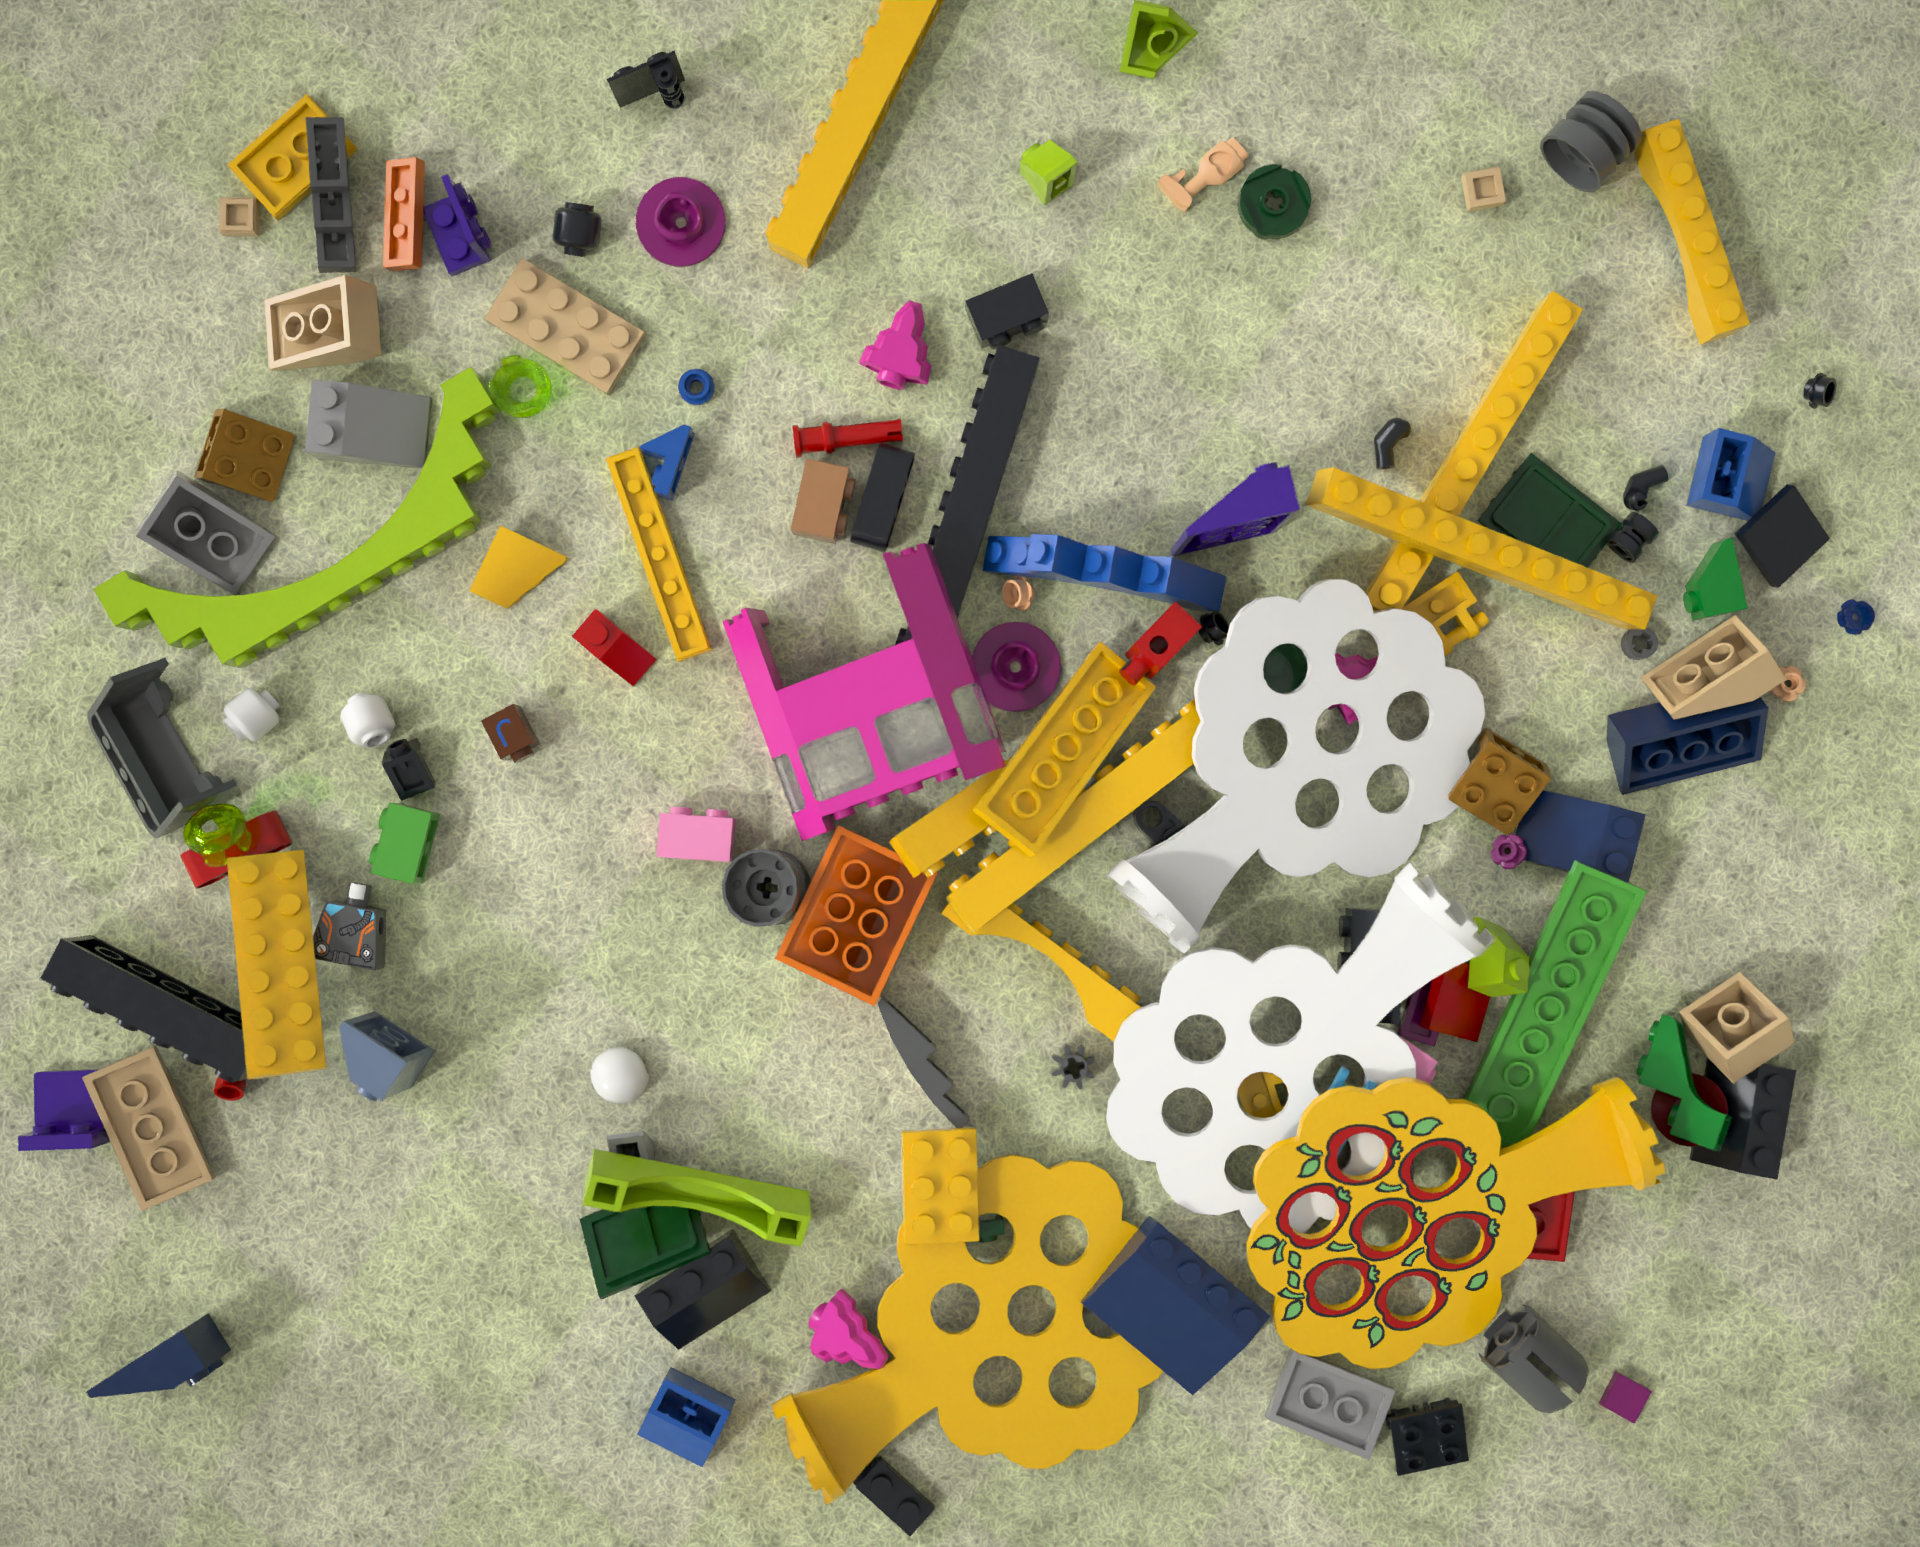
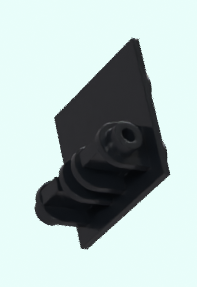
(658, 74)
(1428, 1437)

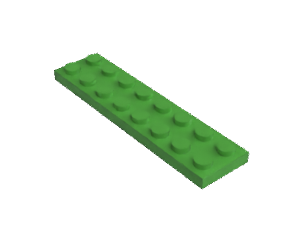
(1562, 987)

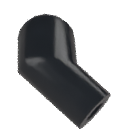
(1386, 439)
(1639, 484)

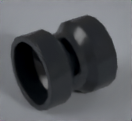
(1632, 537)

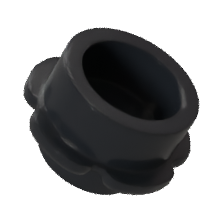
(1820, 390)
(1213, 628)

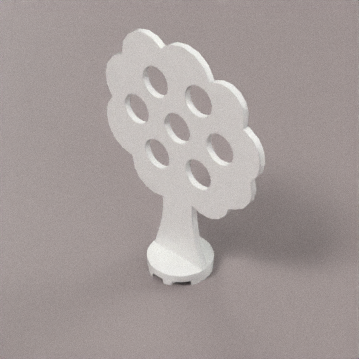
(1186, 873)
(1340, 1011)

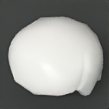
(619, 1075)

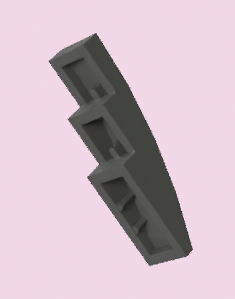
(331, 194)
(915, 1050)

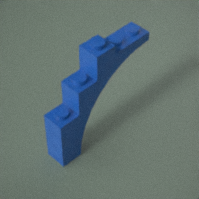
(1106, 568)

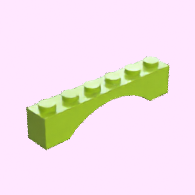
(630, 1182)

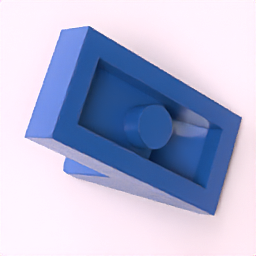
(673, 450)

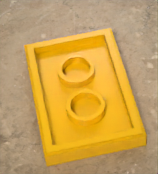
(278, 161)

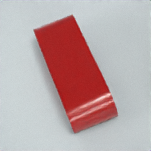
(267, 837)

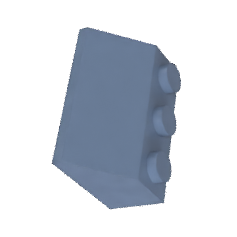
(382, 1056)

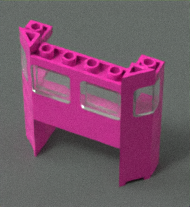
(878, 718)

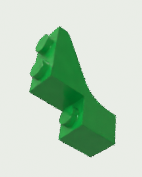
(1670, 1071)

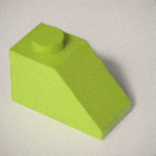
(1048, 170)
(1502, 967)

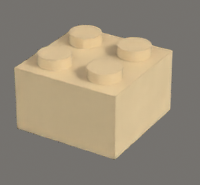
(1737, 1027)

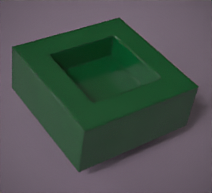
(990, 1229)

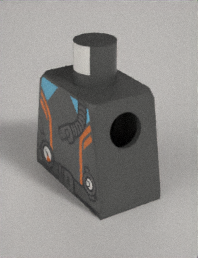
(352, 931)

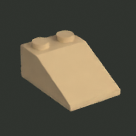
(323, 325)
(1715, 672)

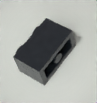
(1007, 312)

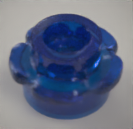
(1862, 610)

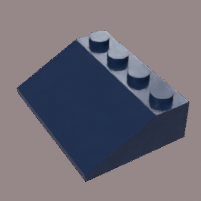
(1174, 1307)

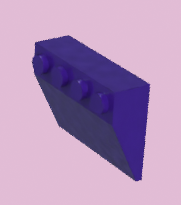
(1250, 510)

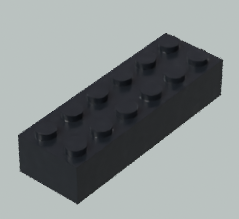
(149, 1002)

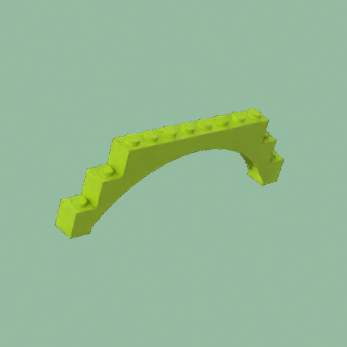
(420, 526)

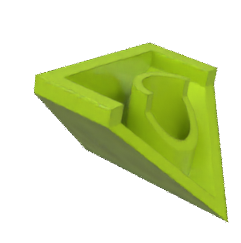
(1153, 38)

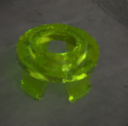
(511, 369)
(212, 844)

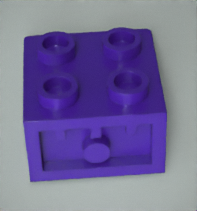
(457, 230)
(63, 1114)

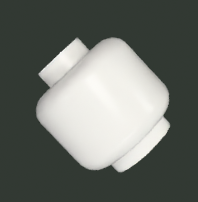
(251, 715)
(367, 720)

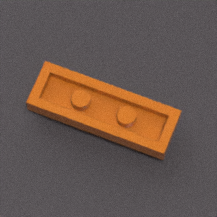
(403, 214)

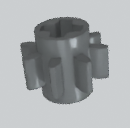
(1082, 1069)

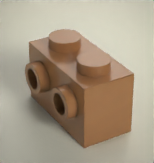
(822, 501)

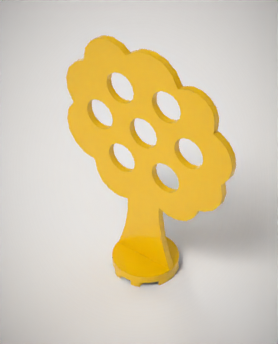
(853, 1420)

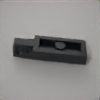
(894, 1495)

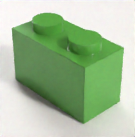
(404, 843)

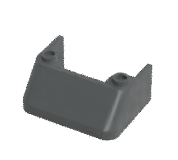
(147, 752)

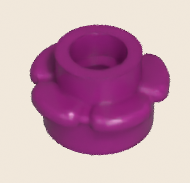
(1517, 854)

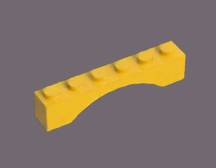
(1710, 284)
(1102, 1002)

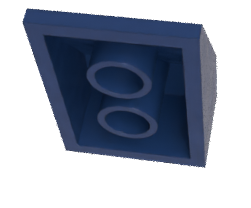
(1571, 829)
(181, 1358)

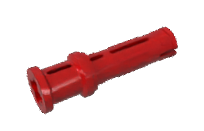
(828, 438)

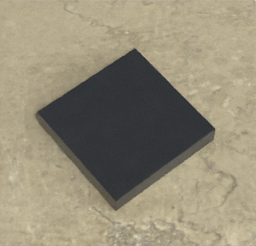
(1782, 536)

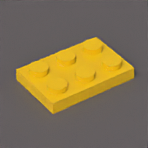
(940, 1186)

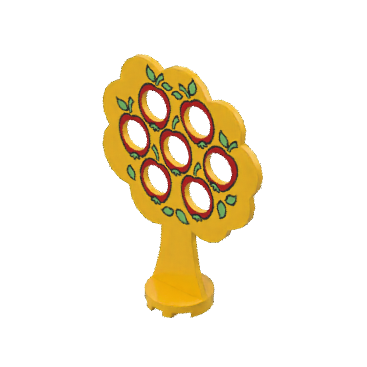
(1587, 1149)

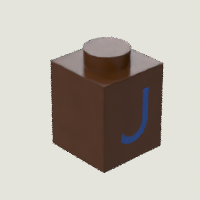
(511, 733)

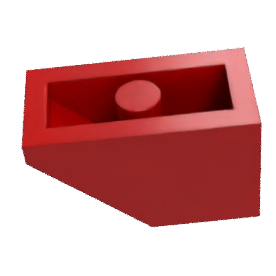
(614, 647)

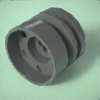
(1591, 141)
(745, 887)

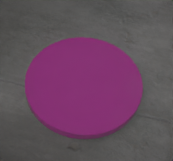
(678, 199)
(1038, 662)

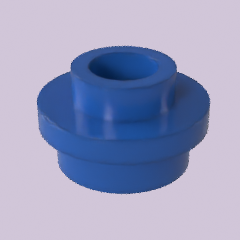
(688, 379)

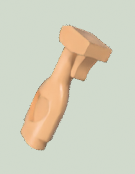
(1214, 169)

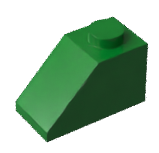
(1715, 584)

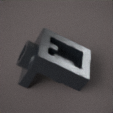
(407, 768)

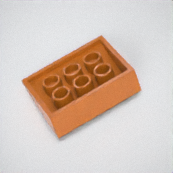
(855, 916)

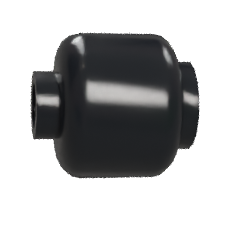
(577, 228)

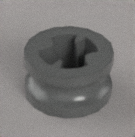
(1627, 646)

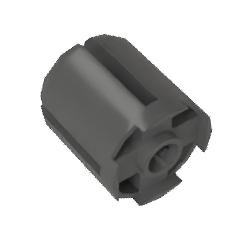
(1514, 1339)

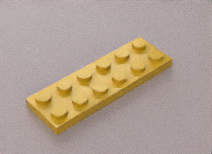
(1063, 750)
(276, 964)

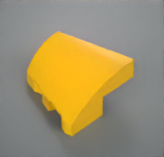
(513, 568)

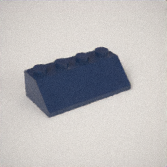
(1657, 750)

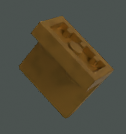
(244, 455)
(1500, 783)

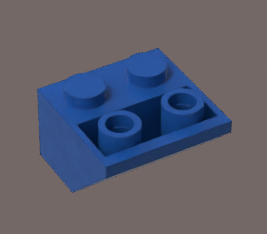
(1731, 474)
(686, 1417)

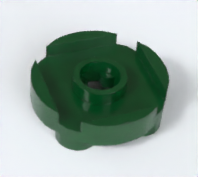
(1282, 183)

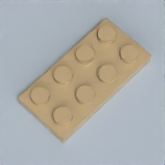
(565, 326)
(148, 1128)

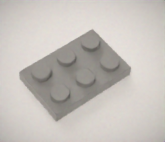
(1330, 1403)

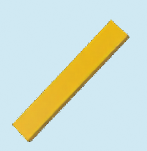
(659, 554)

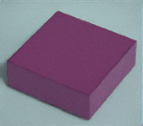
(1625, 1397)

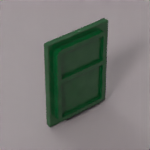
(1549, 514)
(641, 1244)

